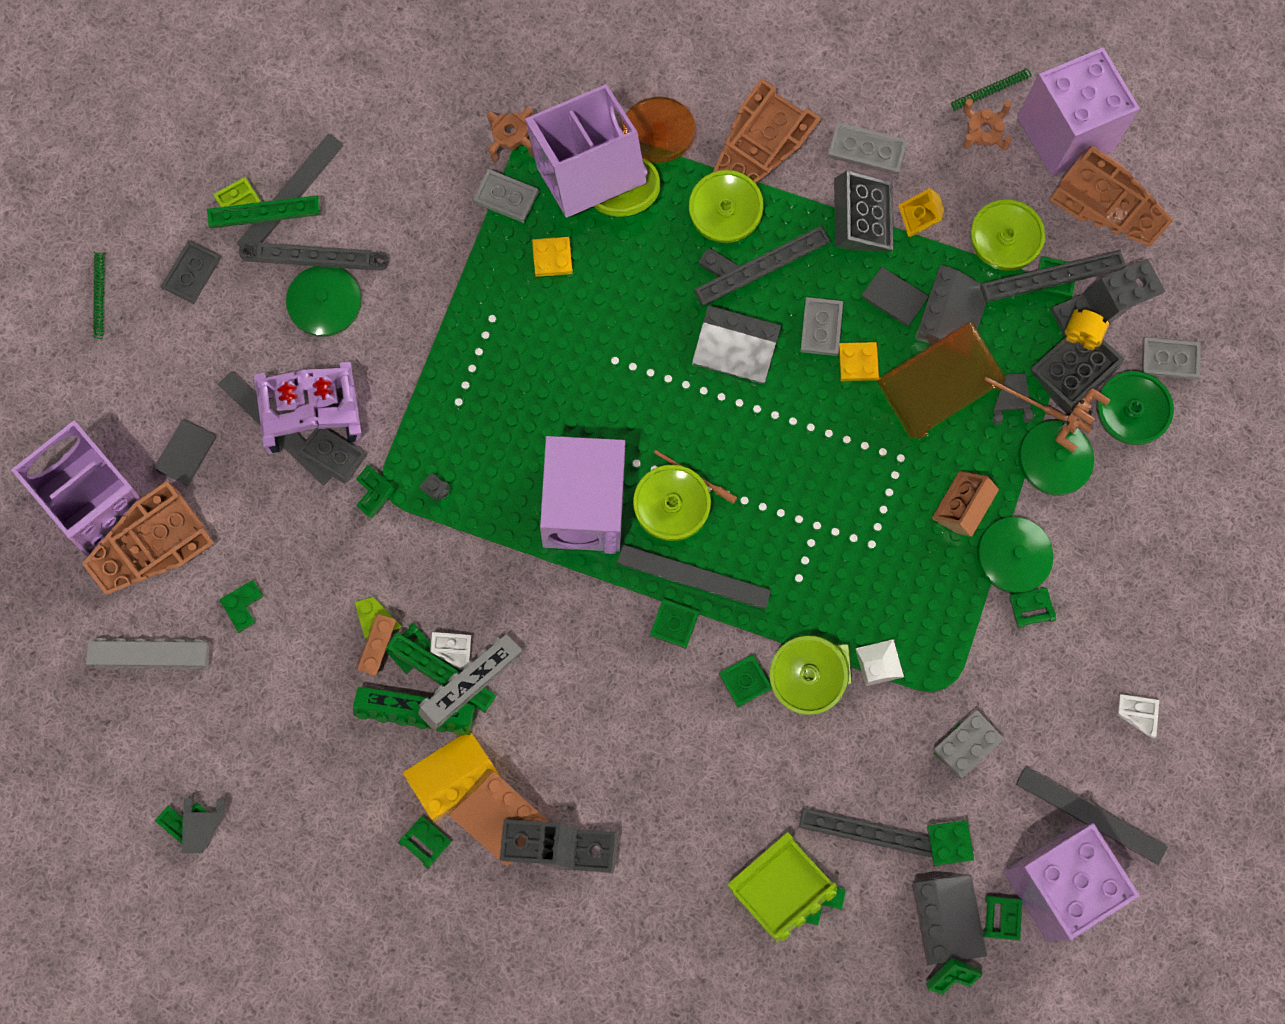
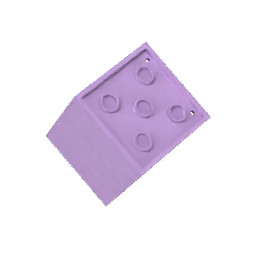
(1077, 108)
(585, 151)
(80, 490)
(582, 494)
(1071, 883)

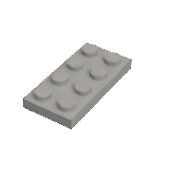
(867, 148)

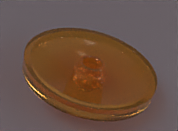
(662, 127)

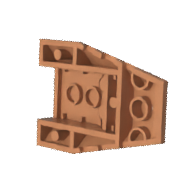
(765, 133)
(1111, 197)
(148, 540)

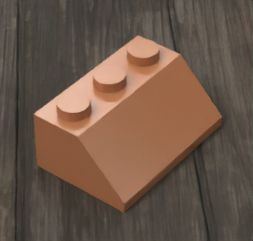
(965, 503)

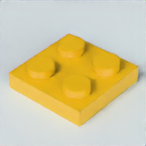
(552, 256)
(858, 361)

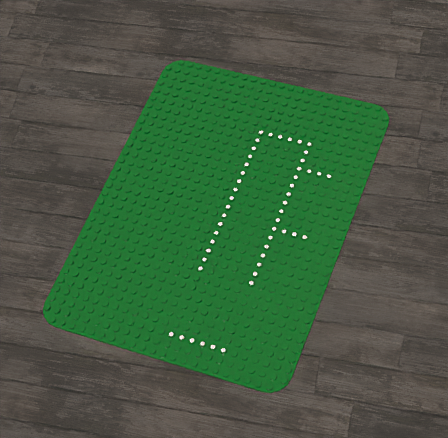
(820, 466)

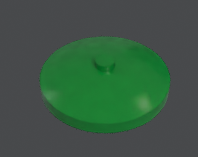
(323, 301)
(1137, 409)
(1050, 465)
(1015, 555)

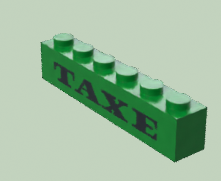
(404, 710)

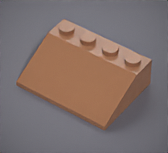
(486, 808)

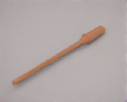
(1049, 410)
(718, 490)

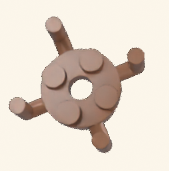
(989, 118)
(512, 140)
(1074, 421)

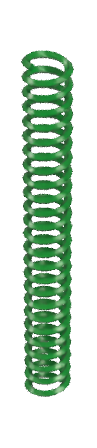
(990, 88)
(100, 258)

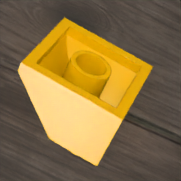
(921, 211)

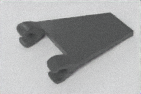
(1008, 401)
(199, 826)

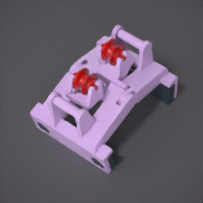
(321, 390)

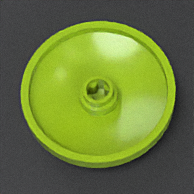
(634, 199)
(726, 206)
(1007, 234)
(672, 502)
(809, 675)

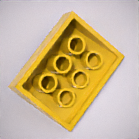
(448, 775)

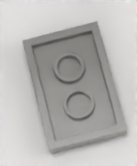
(506, 195)
(821, 326)
(1171, 358)
(968, 744)

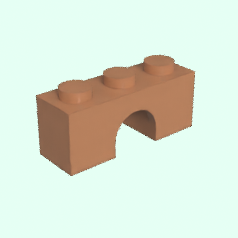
(376, 644)

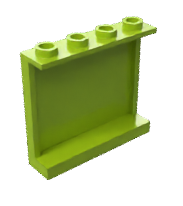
(782, 888)

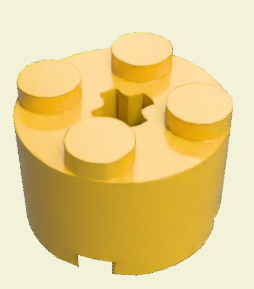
(1086, 329)

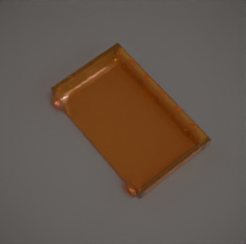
(941, 380)

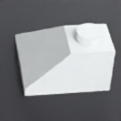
(879, 662)

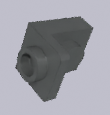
(435, 488)

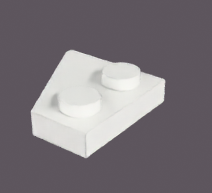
(451, 648)
(1140, 713)

